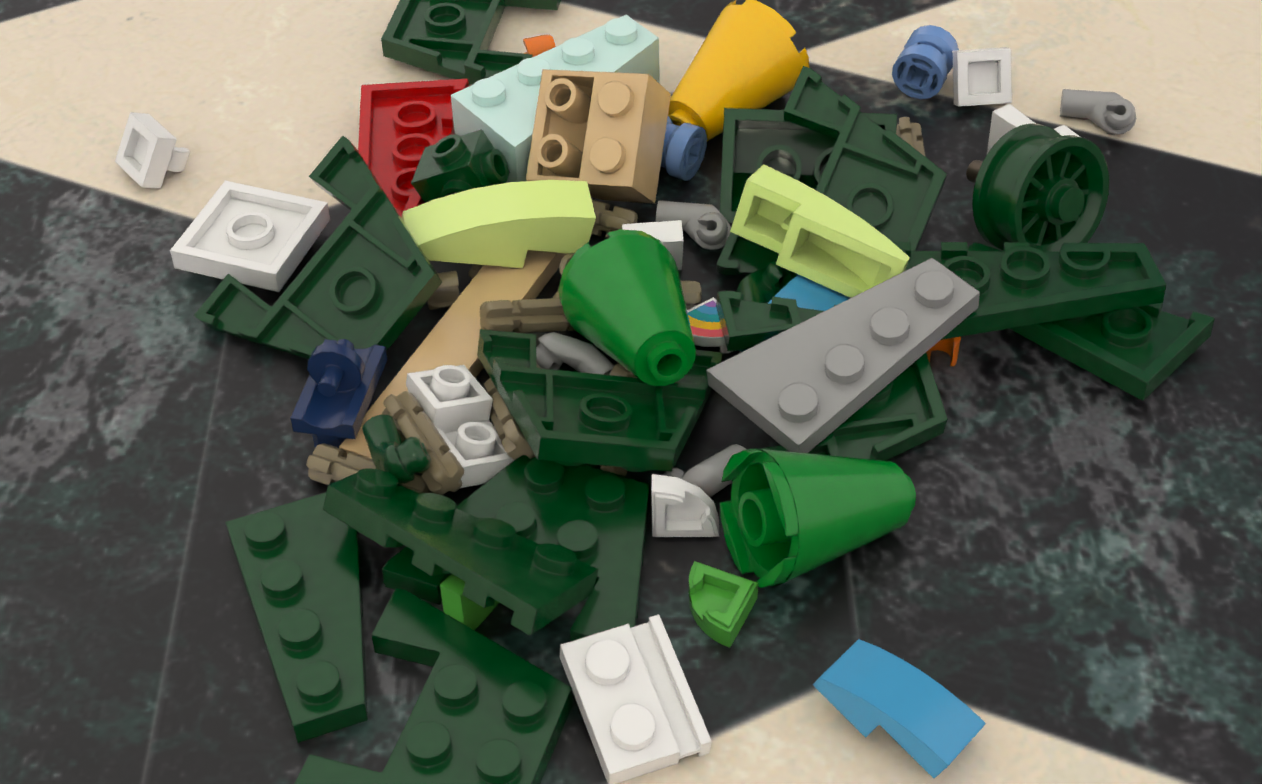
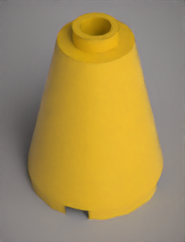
(740, 66)

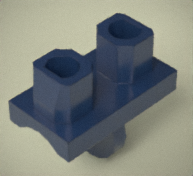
(338, 391)

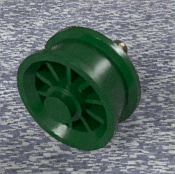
(1039, 189)

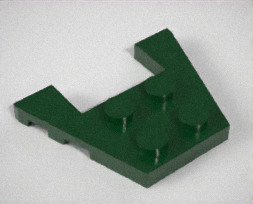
(453, 36)
(866, 173)
(355, 287)
(595, 416)
(887, 425)
(568, 506)
(477, 717)

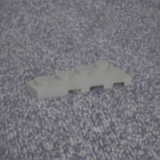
(837, 361)

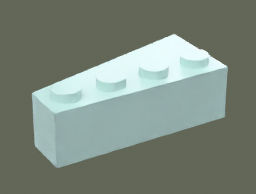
(508, 100)

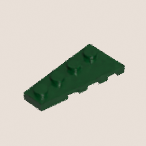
(1125, 346)
(484, 552)
(309, 610)

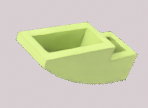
(503, 222)
(815, 234)

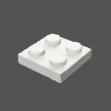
(251, 235)

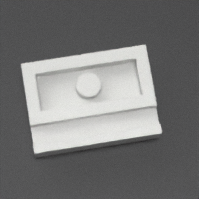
(634, 700)

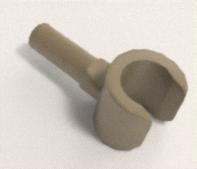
(446, 292)

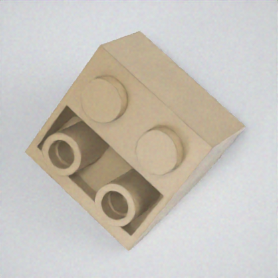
(600, 132)

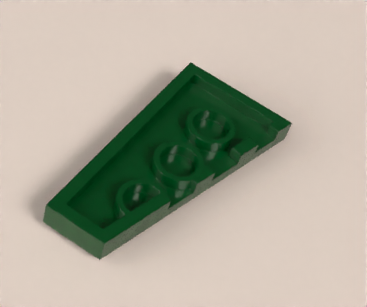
(1039, 287)

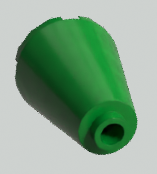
(631, 305)
(807, 509)

